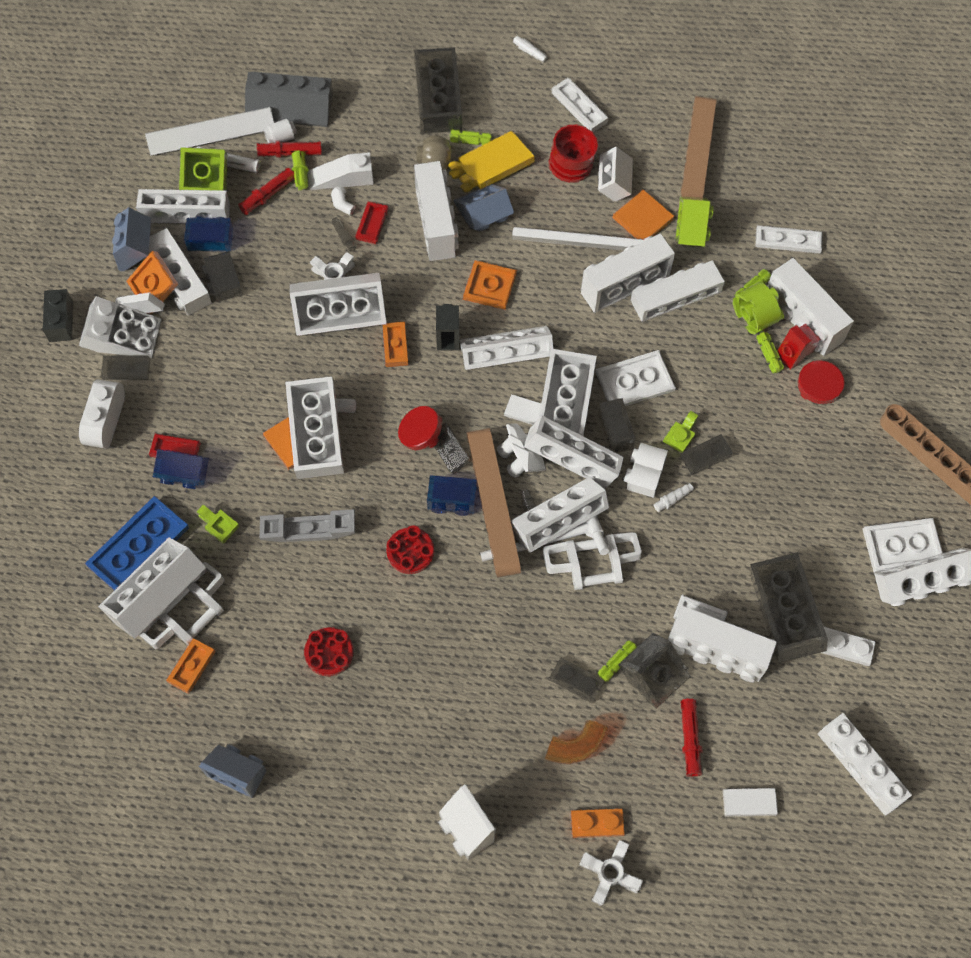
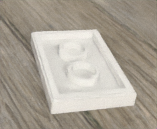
(636, 379)
(901, 543)

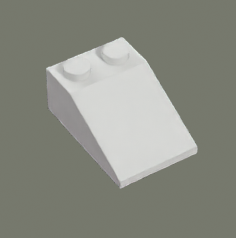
(466, 823)

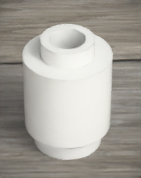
(280, 131)

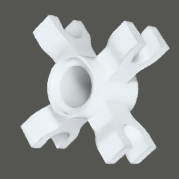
(333, 269)
(629, 882)

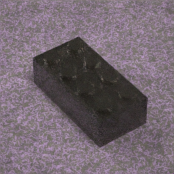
(438, 90)
(788, 607)

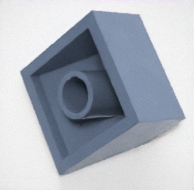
(484, 207)
(130, 238)
(233, 769)

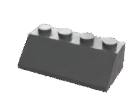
(294, 97)

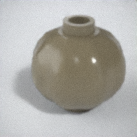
(435, 149)

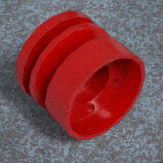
(572, 153)

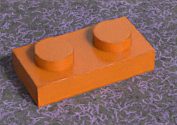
(395, 344)
(190, 666)
(597, 823)

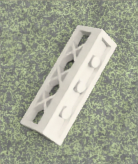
(506, 347)

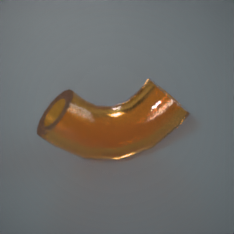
(580, 747)

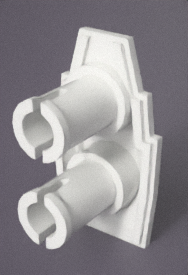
(526, 459)

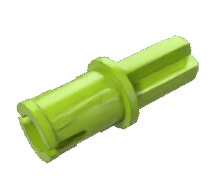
(300, 170)

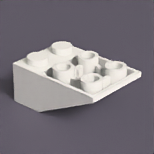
(119, 329)

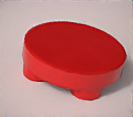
(820, 382)
(420, 428)
(410, 550)
(328, 651)

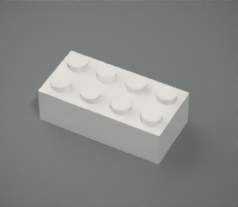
(436, 211)
(622, 273)
(807, 302)
(337, 304)
(568, 389)
(314, 427)
(152, 587)
(721, 644)

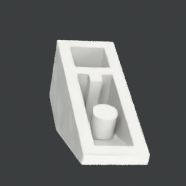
(343, 172)

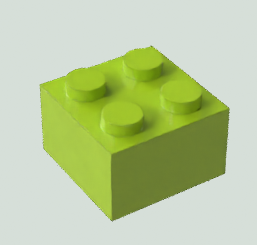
(203, 169)
(693, 221)

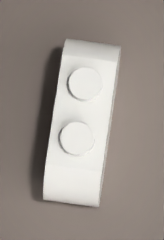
(101, 413)

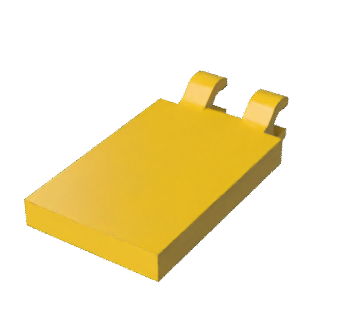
(491, 162)

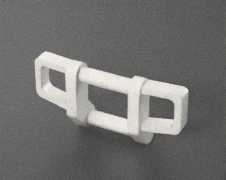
(574, 567)
(204, 596)

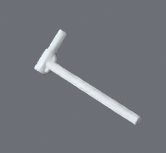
(590, 527)

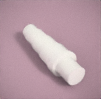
(529, 48)
(670, 499)

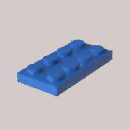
(136, 542)

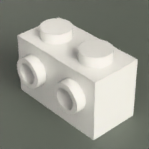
(615, 174)

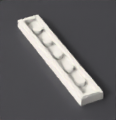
(209, 131)
(573, 239)

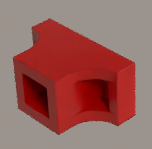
(797, 345)

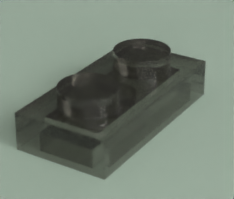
(125, 367)
(451, 450)
(706, 454)
(576, 680)

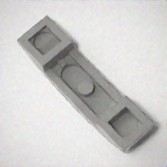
(307, 528)

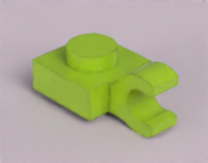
(681, 435)
(219, 525)

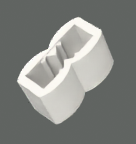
(646, 469)

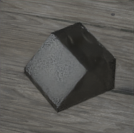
(655, 669)

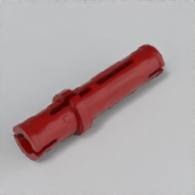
(286, 149)
(260, 195)
(691, 739)

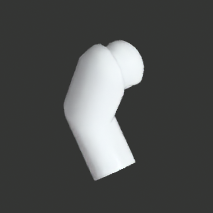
(339, 201)

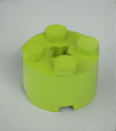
(758, 307)

